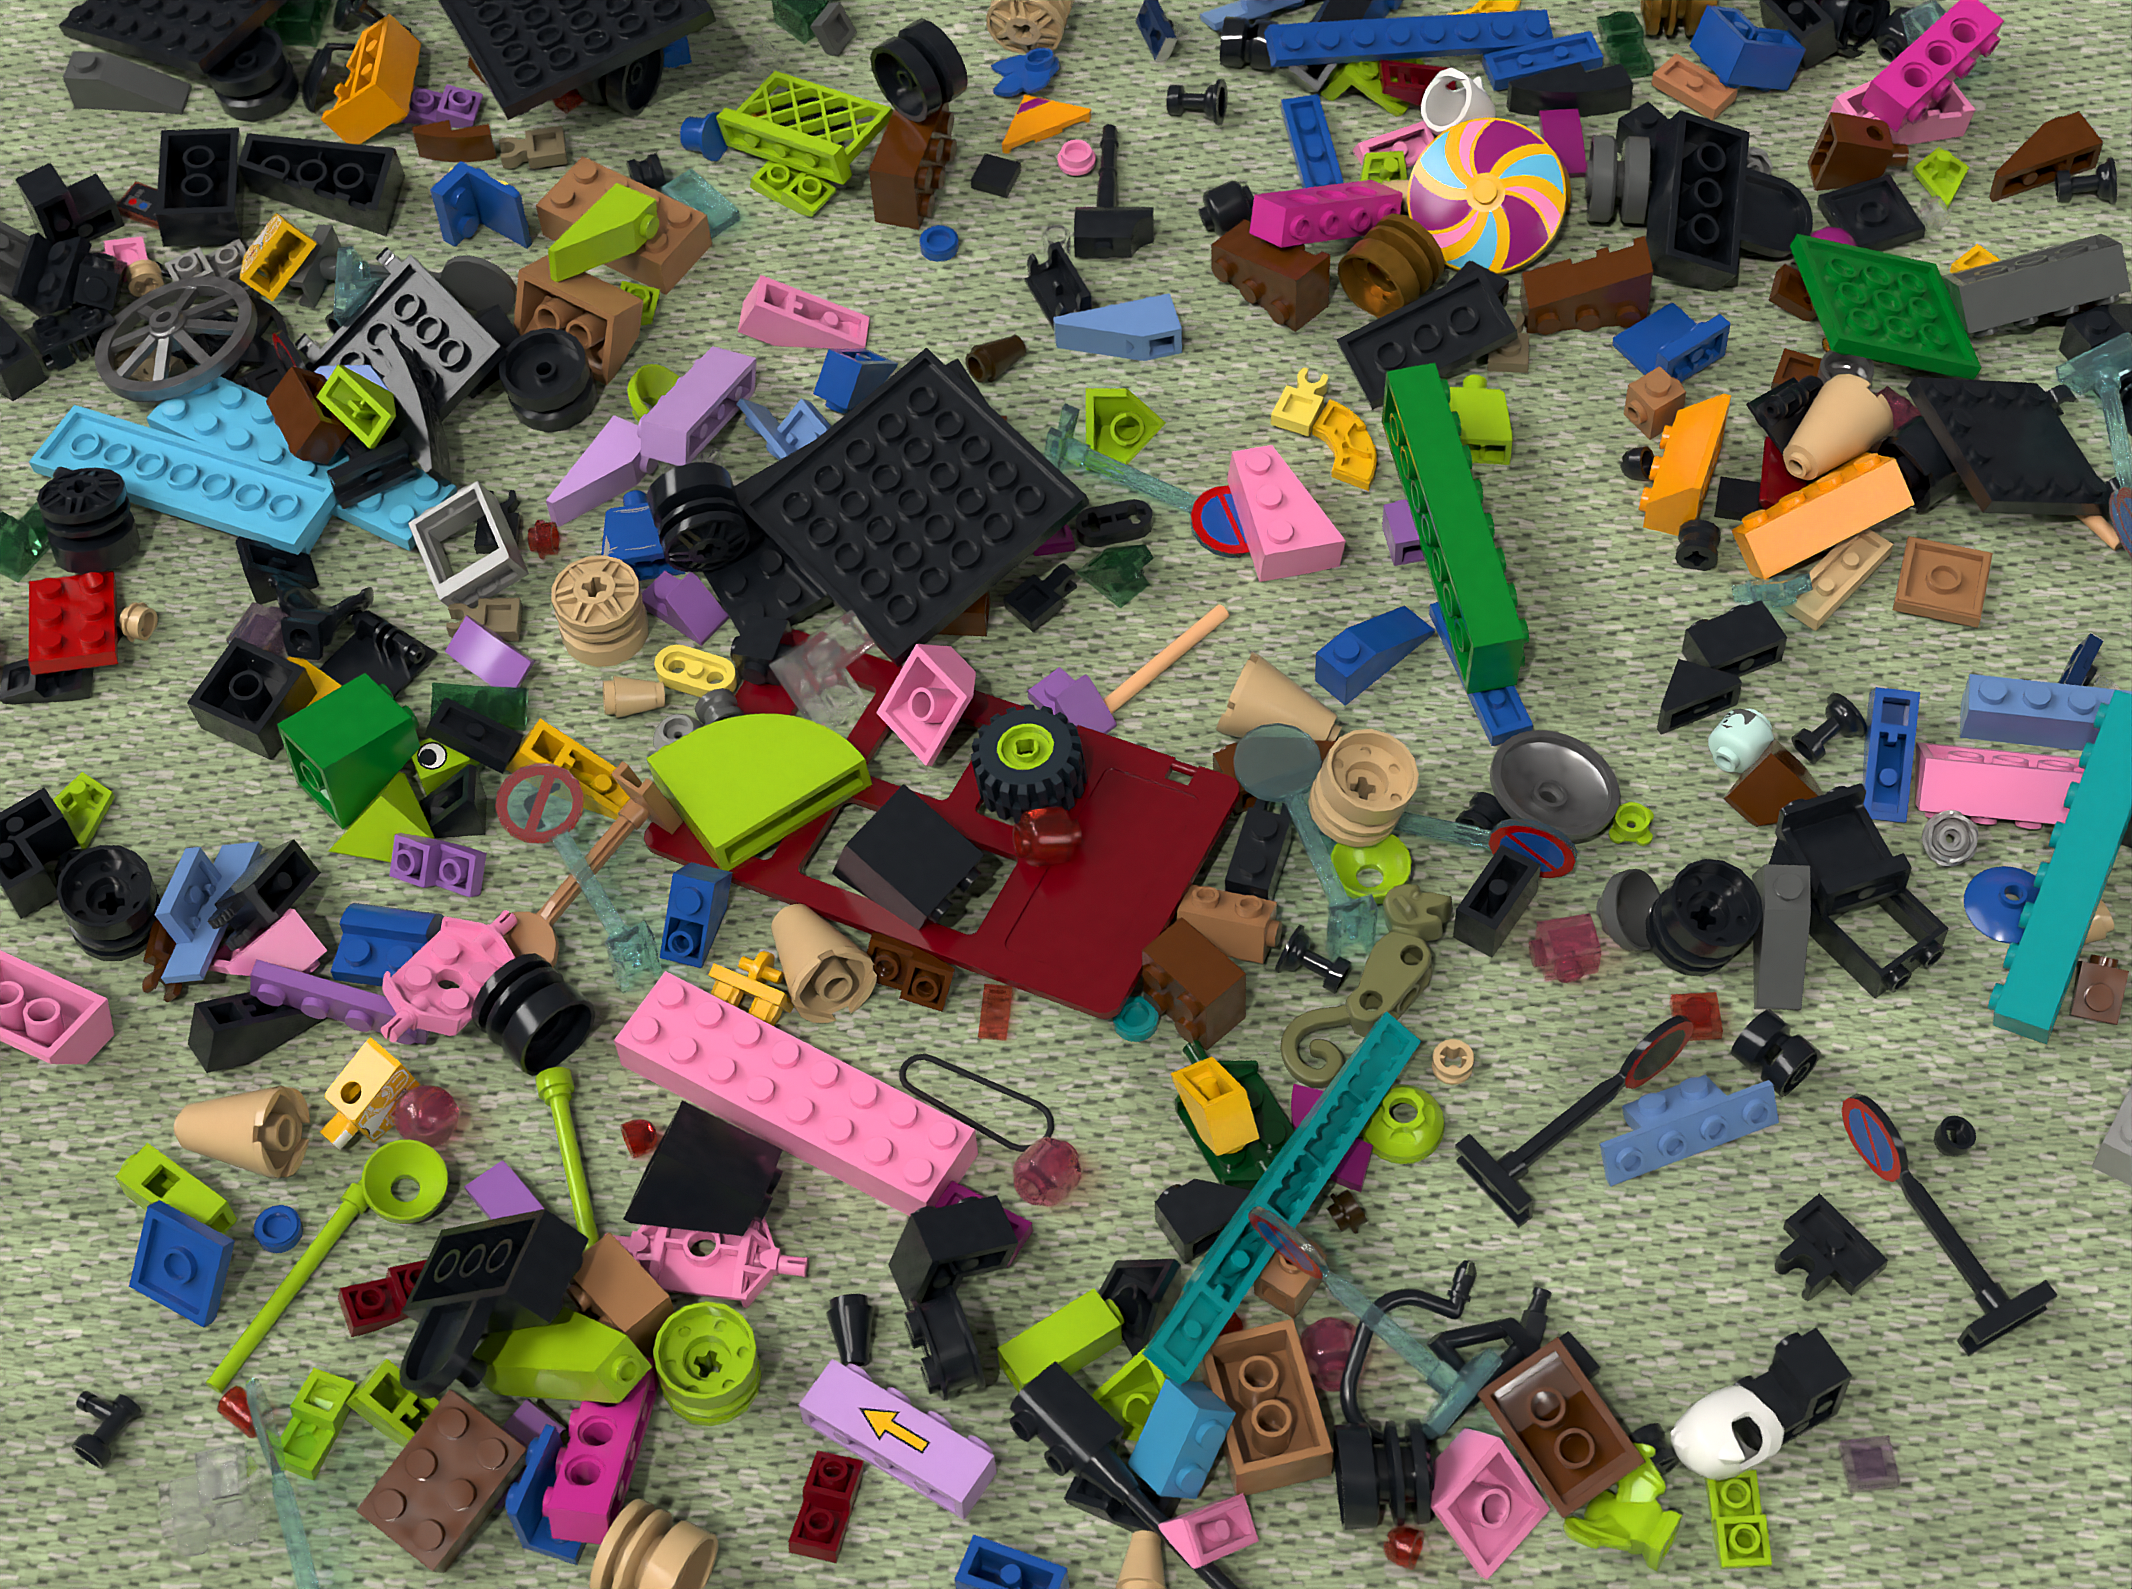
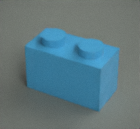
(1181, 1439)

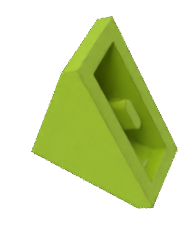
(359, 404)

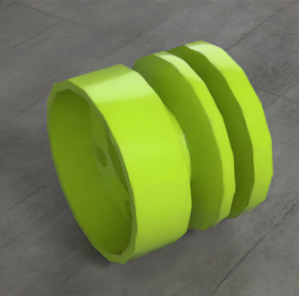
(694, 1342)

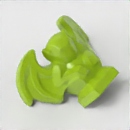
(1630, 1518)

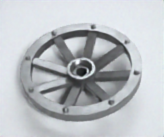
(170, 331)

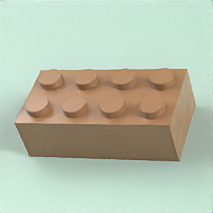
(661, 260)

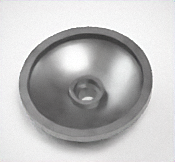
(1555, 782)

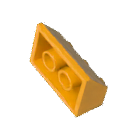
(1686, 466)

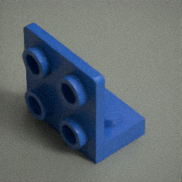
(473, 197)
(1673, 342)
(526, 1498)

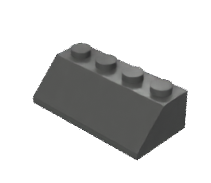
(2039, 284)

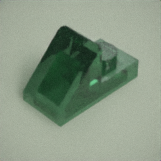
(22, 543)
(1118, 572)

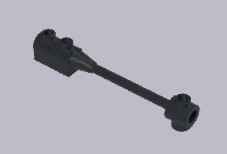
(1086, 1441)

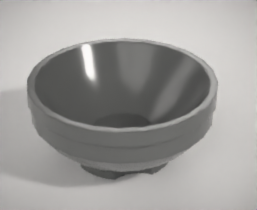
(1626, 907)

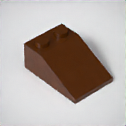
(1560, 1428)

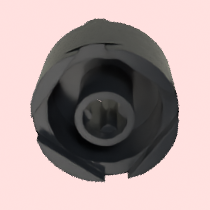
(1921, 462)

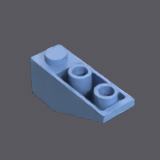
(1126, 330)

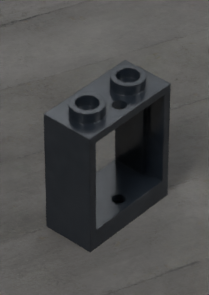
(1911, 916)

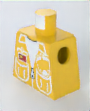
(277, 253)
(366, 1095)

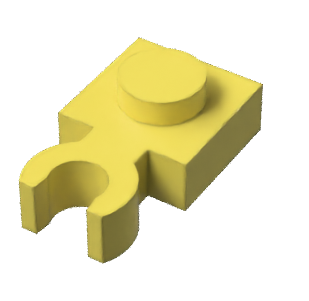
(1300, 406)

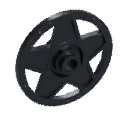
(258, 352)

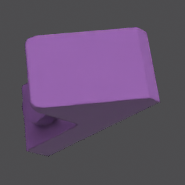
(685, 606)
(1074, 699)

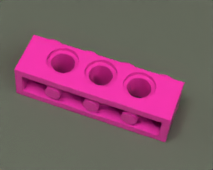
(1932, 63)
(1322, 212)
(598, 1463)

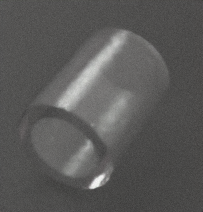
(1054, 234)

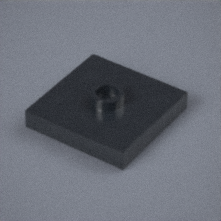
(1873, 213)

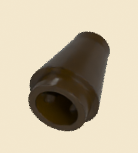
(993, 358)

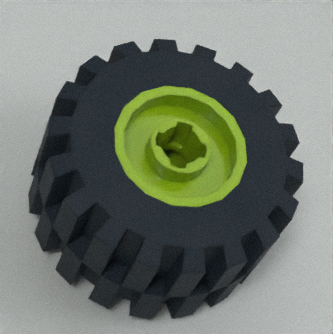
(1028, 762)

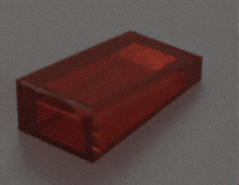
(995, 1012)

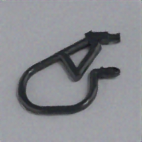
(1521, 1338)

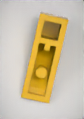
(551, 746)

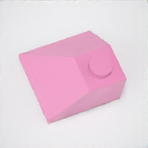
(928, 699)
(283, 943)
(1484, 1499)

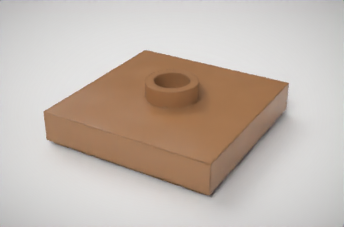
(1942, 581)

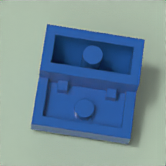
(380, 941)

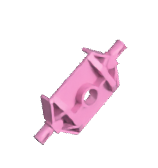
(458, 953)
(733, 1270)

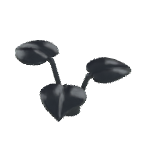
(321, 60)

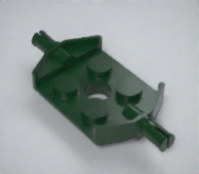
(1249, 1164)

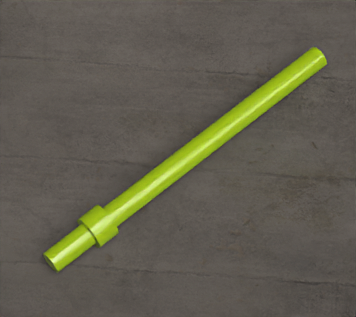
(352, 1204)

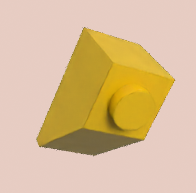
(1216, 1106)

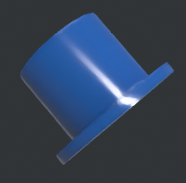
(703, 136)

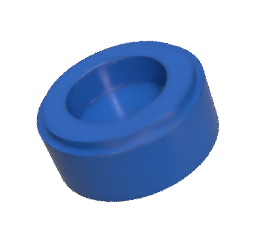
(939, 243)
(278, 1229)

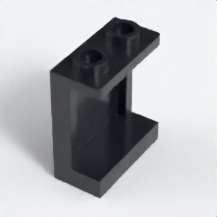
(1843, 850)

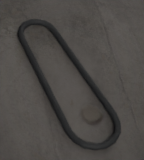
(902, 1077)

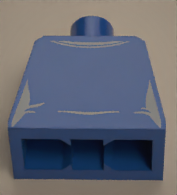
(634, 538)

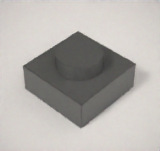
(833, 28)

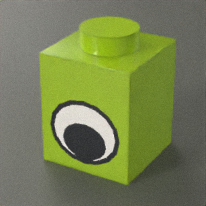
(437, 764)

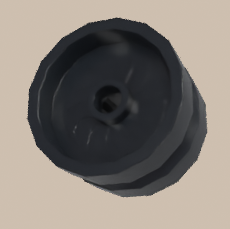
(919, 70)
(255, 77)
(627, 87)
(548, 380)

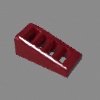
(1417, 74)

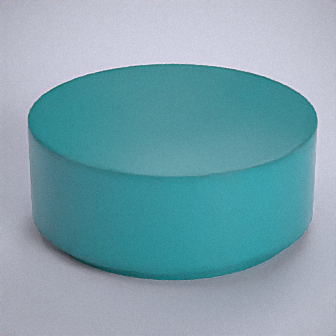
(1136, 1020)

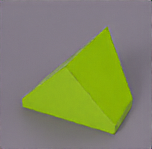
(1119, 423)
(389, 813)
(1132, 1394)

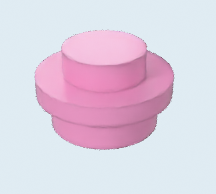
(1076, 158)

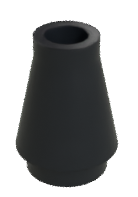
(851, 1327)

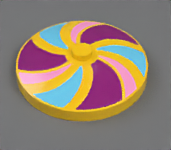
(1488, 194)

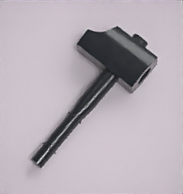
(1109, 229)

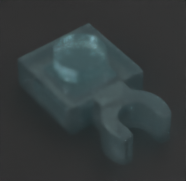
(1778, 590)

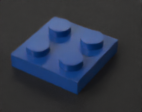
(181, 1263)

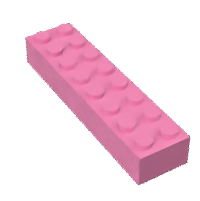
(795, 1096)

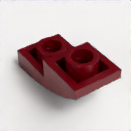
(379, 1302)
(826, 1506)

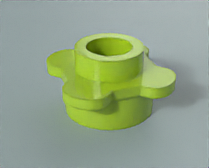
(1639, 816)

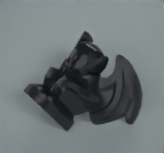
(309, 624)

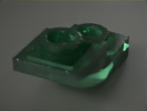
(1624, 43)

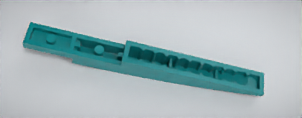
(1286, 1191)

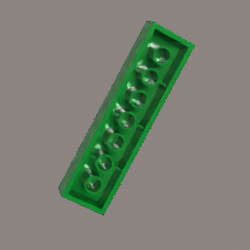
(1454, 529)

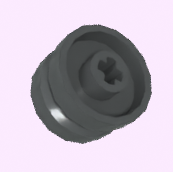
(1611, 179)

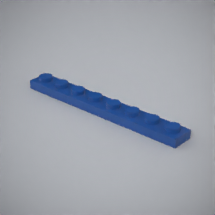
(1404, 37)

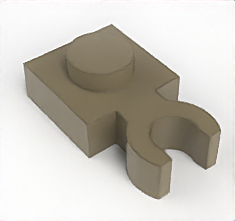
(540, 148)
(1514, 355)
(497, 614)

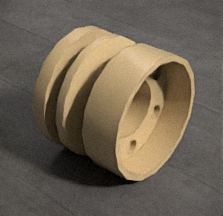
(1028, 23)
(600, 611)
(1363, 787)
(651, 1553)

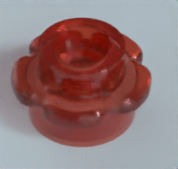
(544, 538)

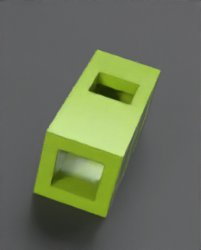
(155, 1177)
(1068, 1336)

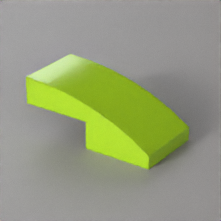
(316, 1422)

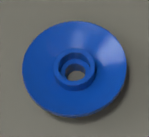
(1991, 909)

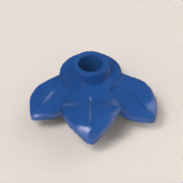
(1026, 72)

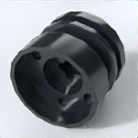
(697, 517)
(88, 520)
(96, 887)
(1703, 917)
(533, 1013)
(1382, 1474)

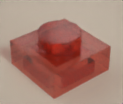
(1702, 1011)

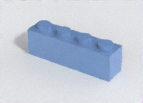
(2031, 712)

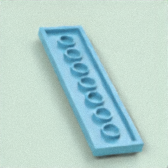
(242, 423)
(192, 479)

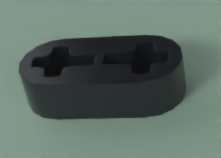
(1114, 523)

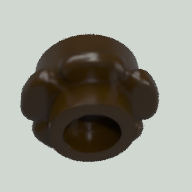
(1346, 1212)

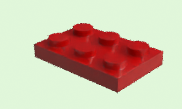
(72, 622)

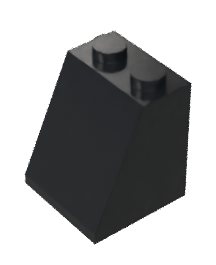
(909, 860)
(706, 1176)

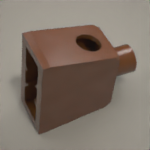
(1853, 152)

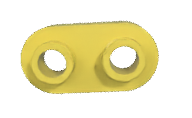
(698, 671)

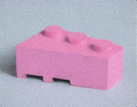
(1941, 120)
(1280, 517)

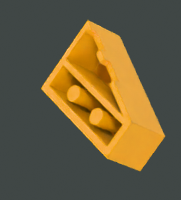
(378, 84)

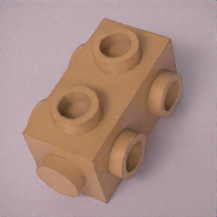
(1233, 922)

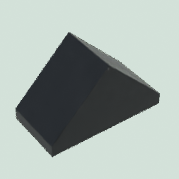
(263, 560)
(1696, 694)
(457, 806)

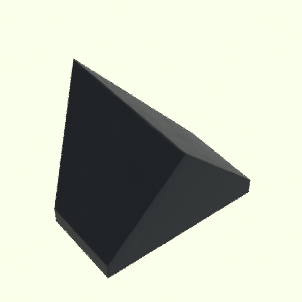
(1144, 1295)

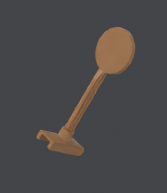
(535, 930)

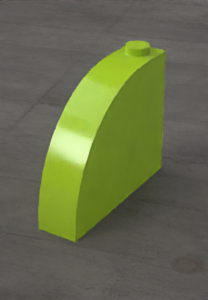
(756, 780)

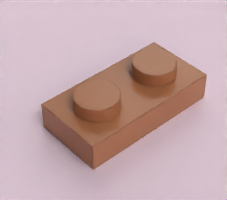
(1693, 86)

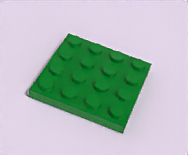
(1884, 307)

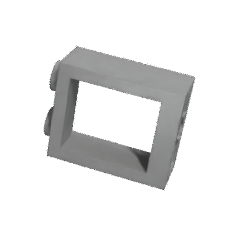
(486, 575)

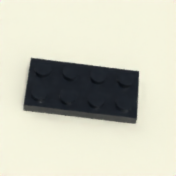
(1440, 328)

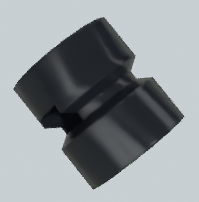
(1245, 43)
(1763, 1042)

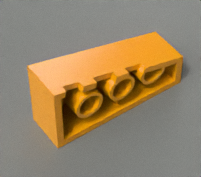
(1822, 514)

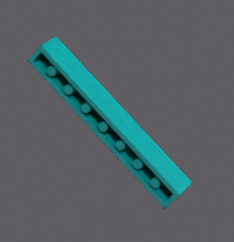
(2071, 881)

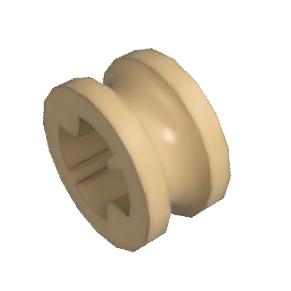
(143, 277)
(1452, 1049)

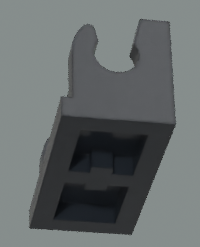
(1057, 284)

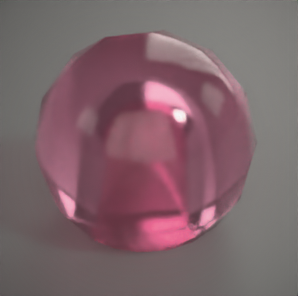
(426, 1115)

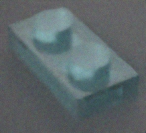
(699, 194)

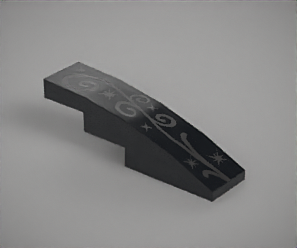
(418, 415)

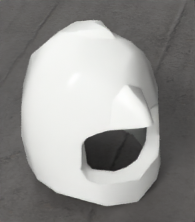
(1446, 107)
(1709, 1444)

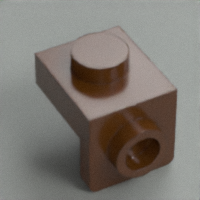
(1791, 294)
(2099, 990)

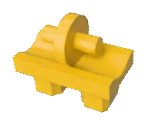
(768, 1002)

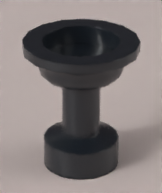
(1213, 101)
(2103, 182)
(1841, 718)
(1298, 953)

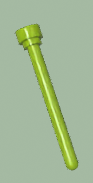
(555, 1088)

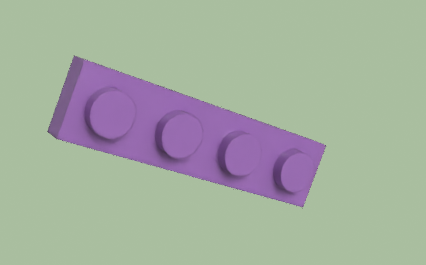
(326, 998)

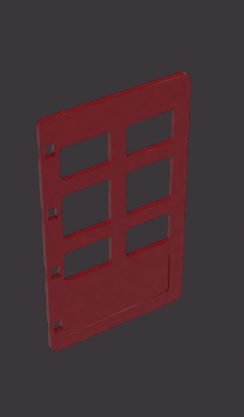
(1053, 929)

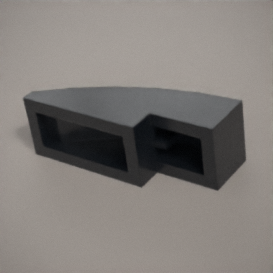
(1571, 87)

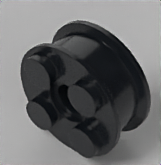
(946, 1342)

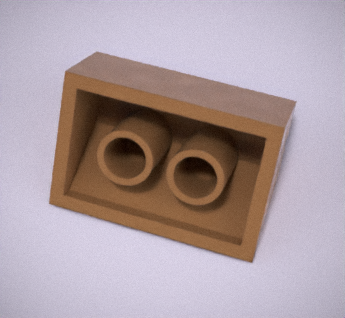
(590, 309)

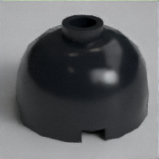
(1857, 17)

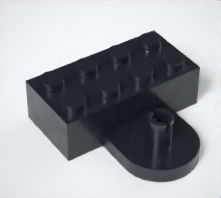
(1712, 204)
(485, 1282)

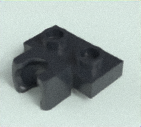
(1828, 1250)

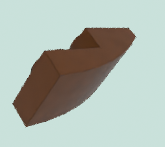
(443, 144)
(909, 969)

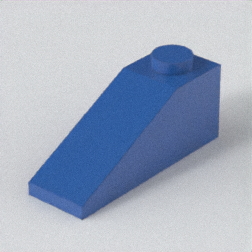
(1368, 651)
(1889, 752)

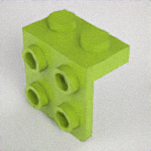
(1365, 78)

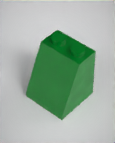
(349, 746)

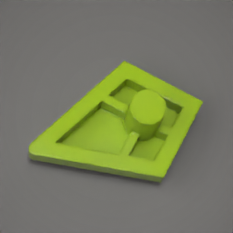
(1383, 166)
(1941, 174)
(84, 806)

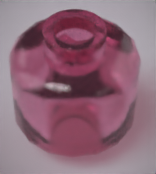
(1046, 1172)
(1326, 1351)

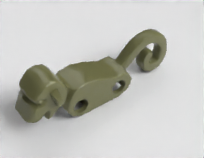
(1385, 985)

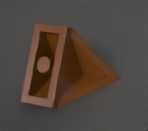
(1771, 785)

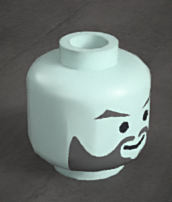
(1740, 740)

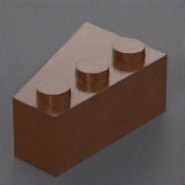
(1279, 279)
(1589, 293)

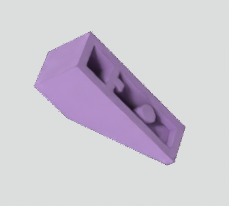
(602, 472)

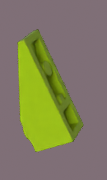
(607, 231)
(389, 1405)

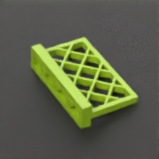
(791, 144)

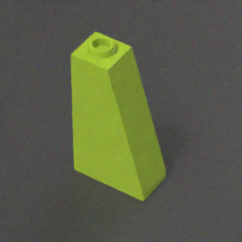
(563, 1361)

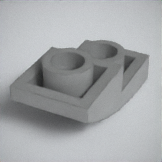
(214, 264)

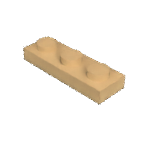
(1839, 576)

